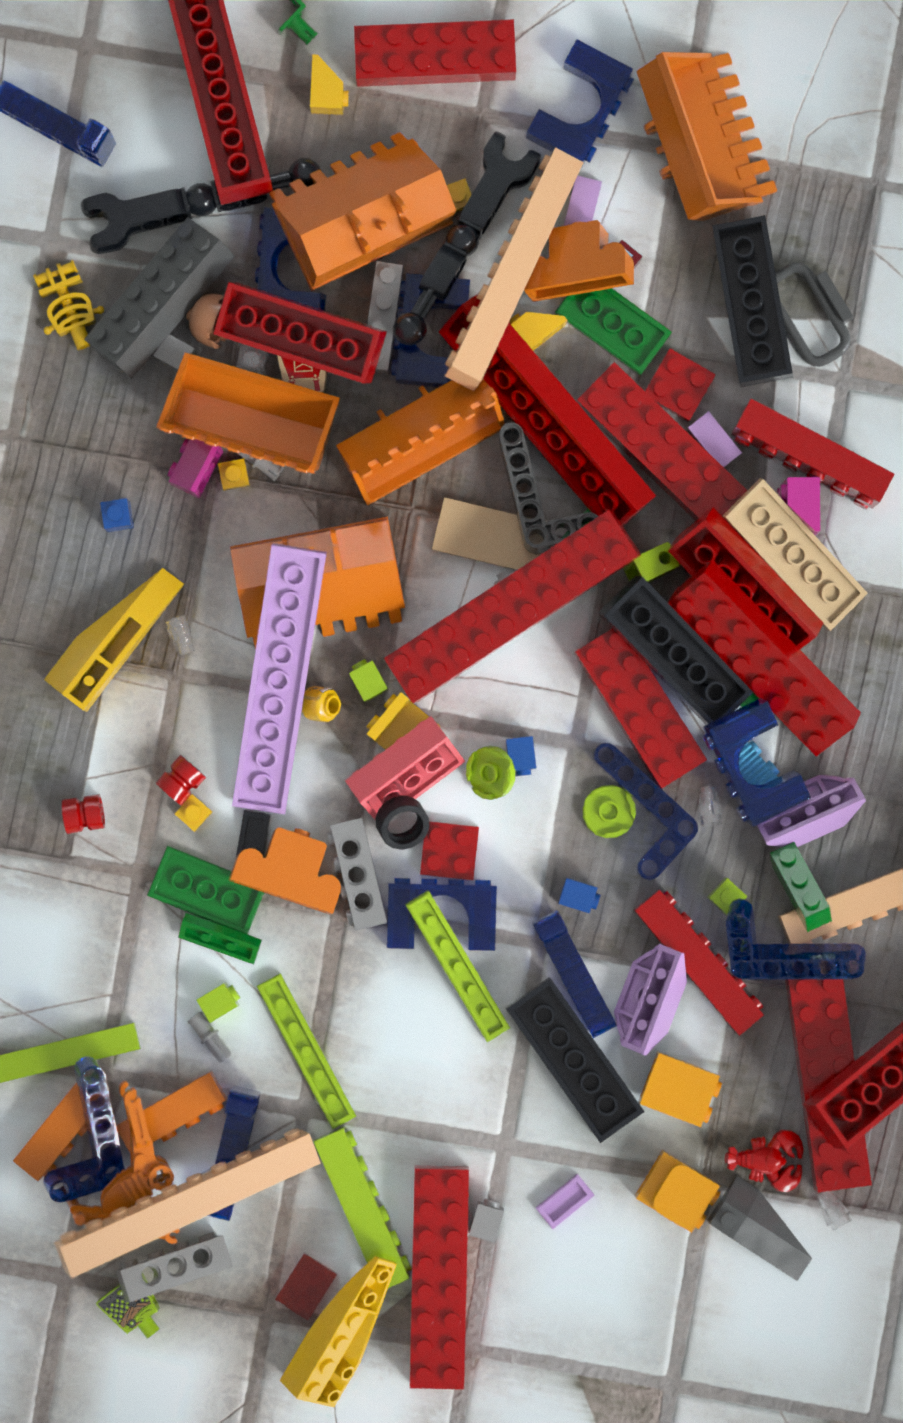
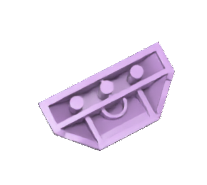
(829, 808)
(650, 998)

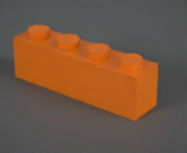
(179, 1109)
(54, 1136)

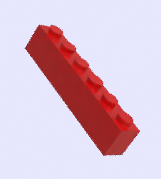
(701, 965)

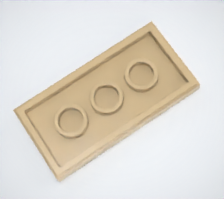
(482, 535)

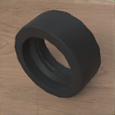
(412, 836)

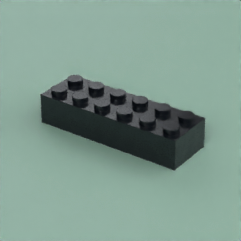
(752, 301)
(674, 651)
(574, 1059)

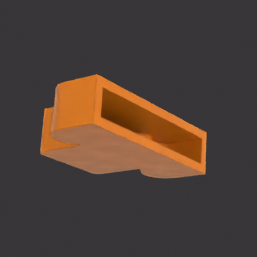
(580, 263)
(289, 871)

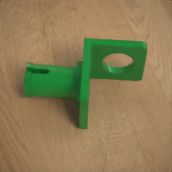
(298, 24)

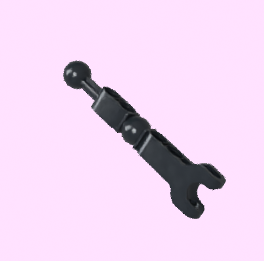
(172, 207)
(463, 239)

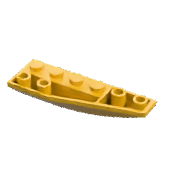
(108, 642)
(339, 1337)

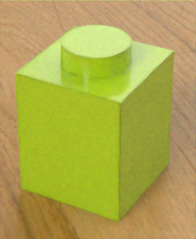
(367, 680)
(725, 894)
(219, 1001)

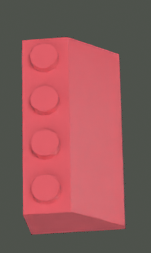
(406, 767)

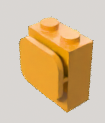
(680, 1089)
(678, 1191)

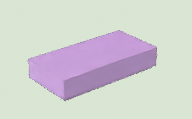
(583, 200)
(714, 439)
(564, 1201)

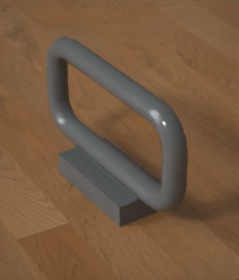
(833, 307)

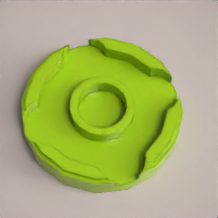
(490, 772)
(609, 811)

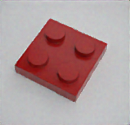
(679, 384)
(449, 851)

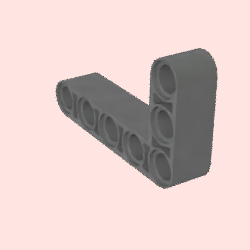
(531, 499)

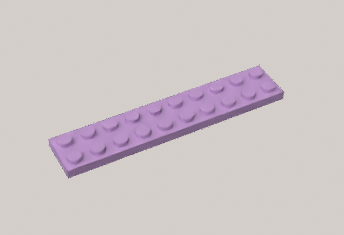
(279, 678)

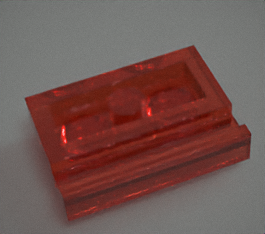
(306, 1286)

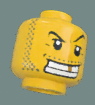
(320, 704)

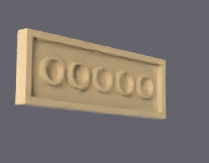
(795, 553)

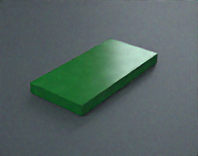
(616, 326)
(204, 891)

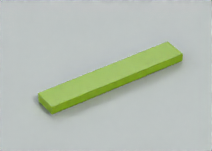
(457, 966)
(306, 1051)
(68, 1052)

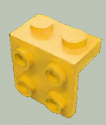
(396, 721)

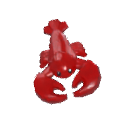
(770, 1160)

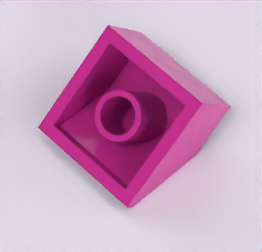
(194, 466)
(803, 498)

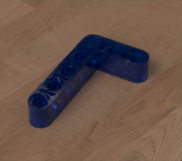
(88, 140)
(651, 805)
(785, 956)
(574, 973)
(98, 1135)
(235, 1138)

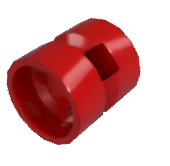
(180, 780)
(83, 814)

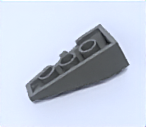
(754, 1224)

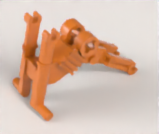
(137, 1179)

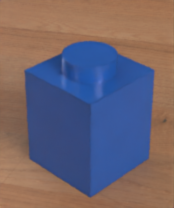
(117, 515)
(522, 754)
(579, 896)

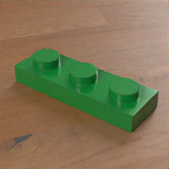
(219, 938)

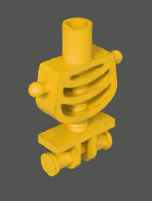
(74, 322)

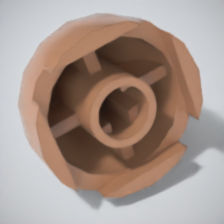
(203, 319)

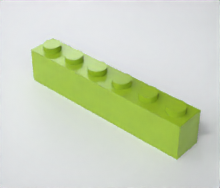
(360, 1202)

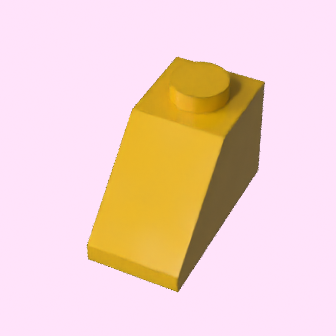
(326, 89)
(537, 327)

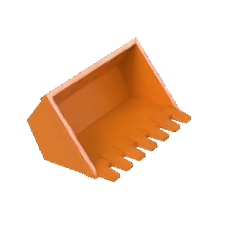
(702, 134)
(363, 210)
(249, 413)
(420, 437)
(356, 579)

